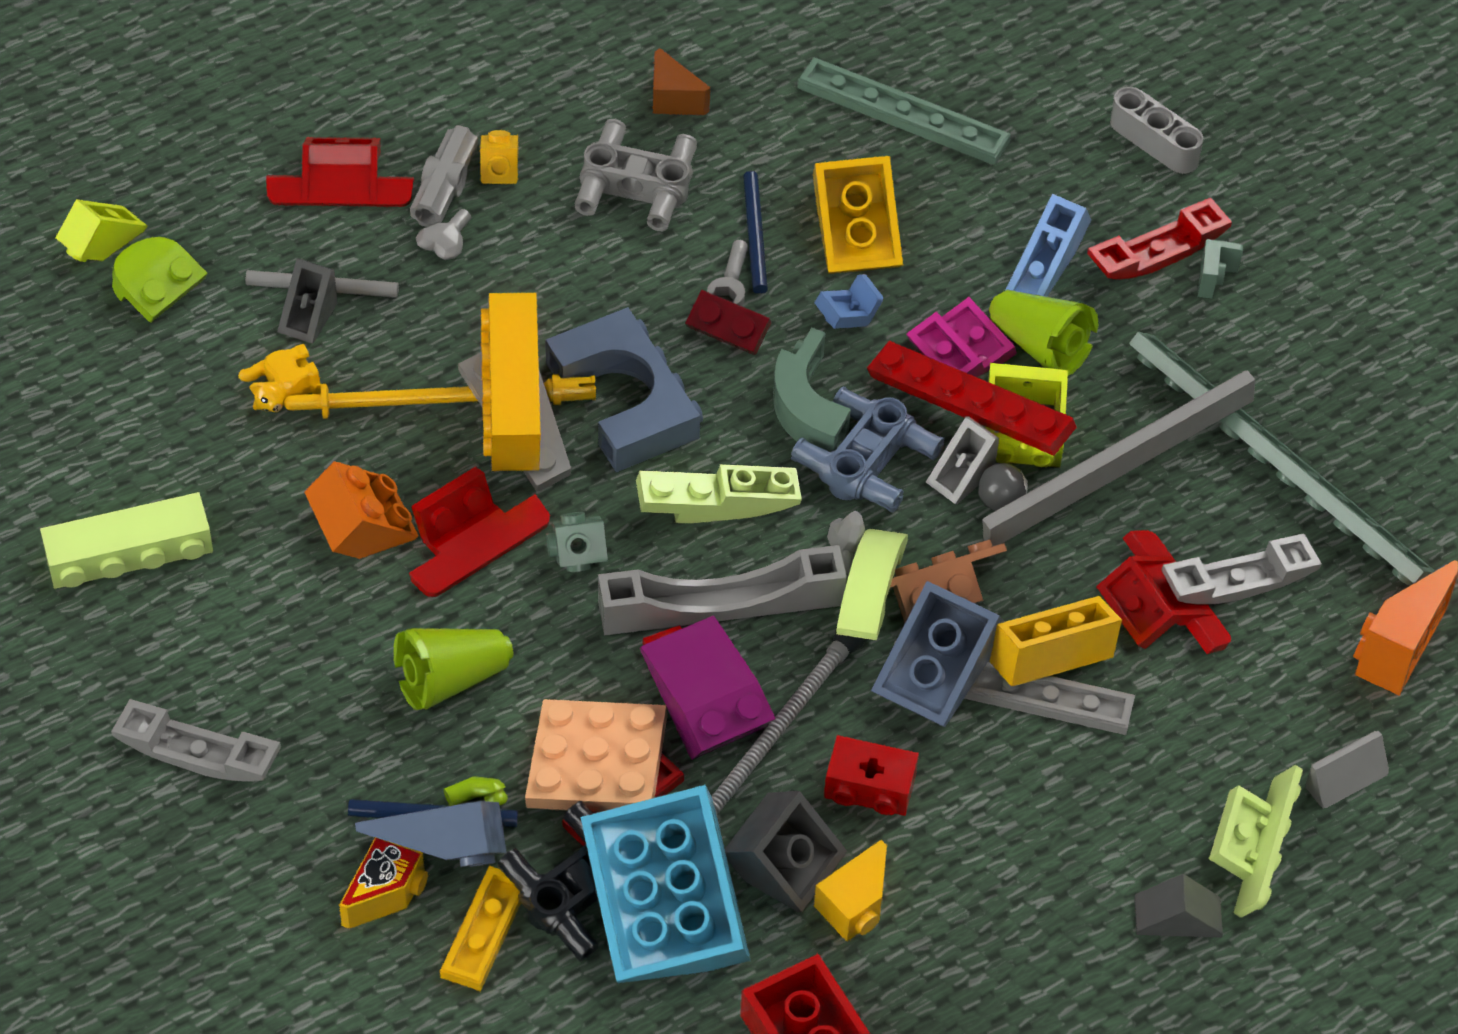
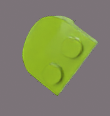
(155, 275)

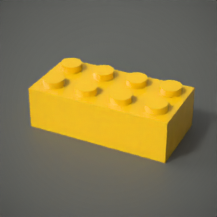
(511, 382)

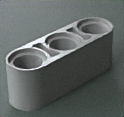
(1156, 130)

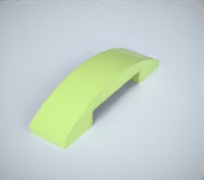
(869, 583)

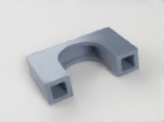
(623, 346)

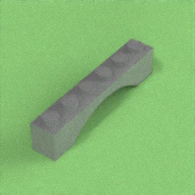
(648, 602)

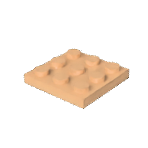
(595, 754)

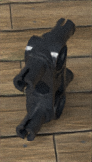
(567, 885)

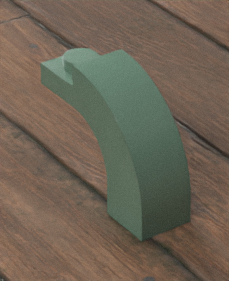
(798, 405)

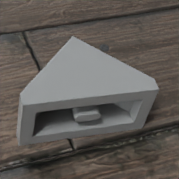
(964, 461)

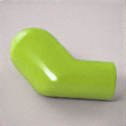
(476, 787)

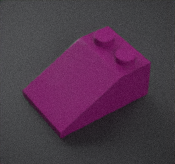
(706, 687)

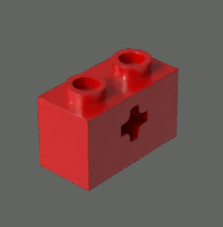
(871, 776)

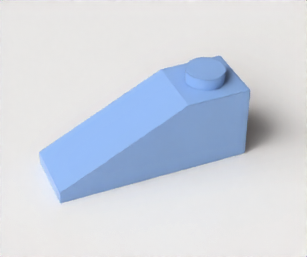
(1050, 247)

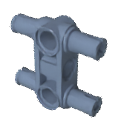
(867, 449)

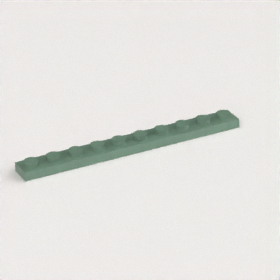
(1290, 467)

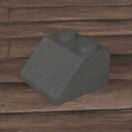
(785, 849)

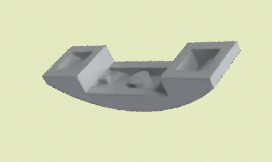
(1242, 576)
(194, 748)

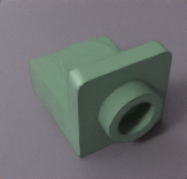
(1216, 260)

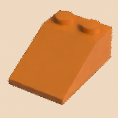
(1403, 629)

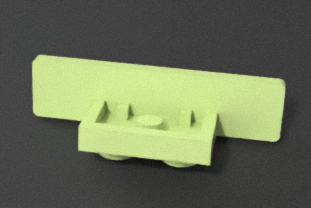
(1252, 837)

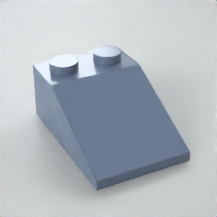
(938, 654)
(455, 832)

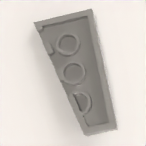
(553, 457)

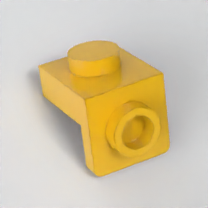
(499, 158)

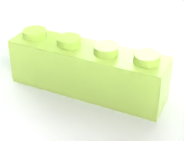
(126, 540)

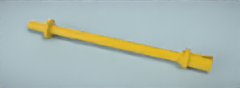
(557, 389)

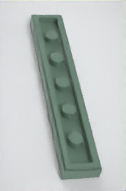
(904, 111)

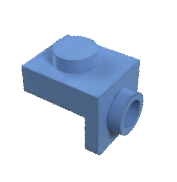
(851, 306)

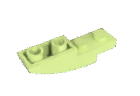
(728, 495)

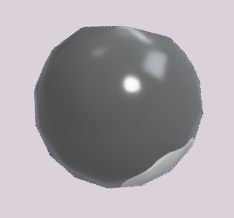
(1001, 485)

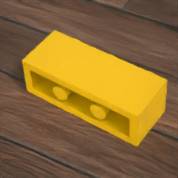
(1055, 640)

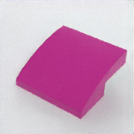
(963, 339)

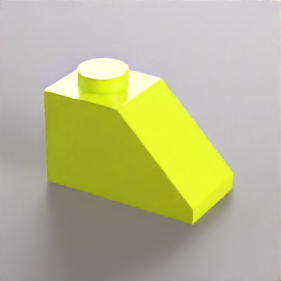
(98, 230)

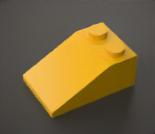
(857, 214)

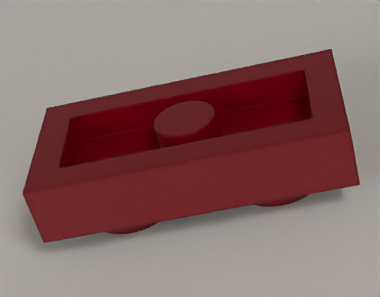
(728, 322)

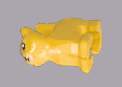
(286, 374)

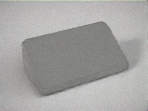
(1348, 770)

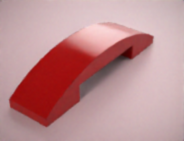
(1163, 245)

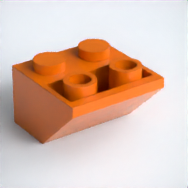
(359, 511)

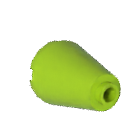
(1046, 327)
(447, 661)

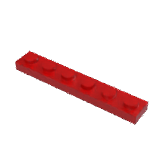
(972, 398)

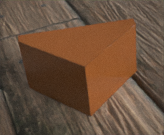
(677, 88)

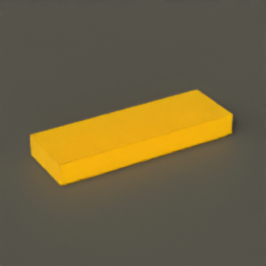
(482, 931)

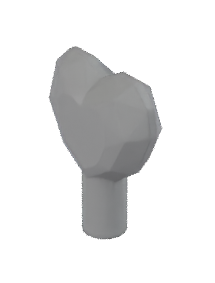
(444, 238)
(847, 534)

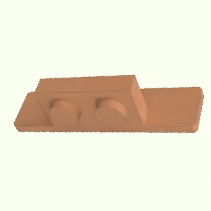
(947, 572)

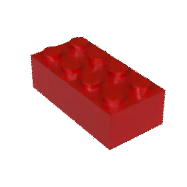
(800, 1002)

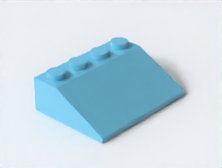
(665, 887)

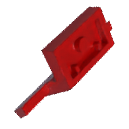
(340, 174)
(469, 530)
(1147, 603)

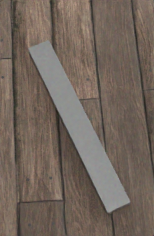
(1119, 459)

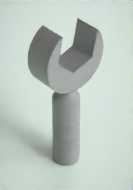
(729, 283)

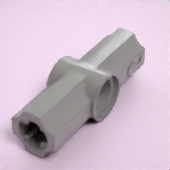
(444, 176)

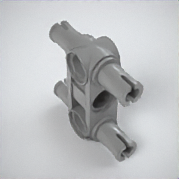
(636, 174)

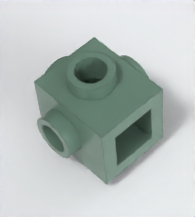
(590, 548)

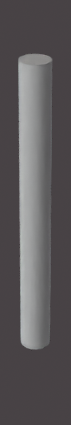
(343, 285)

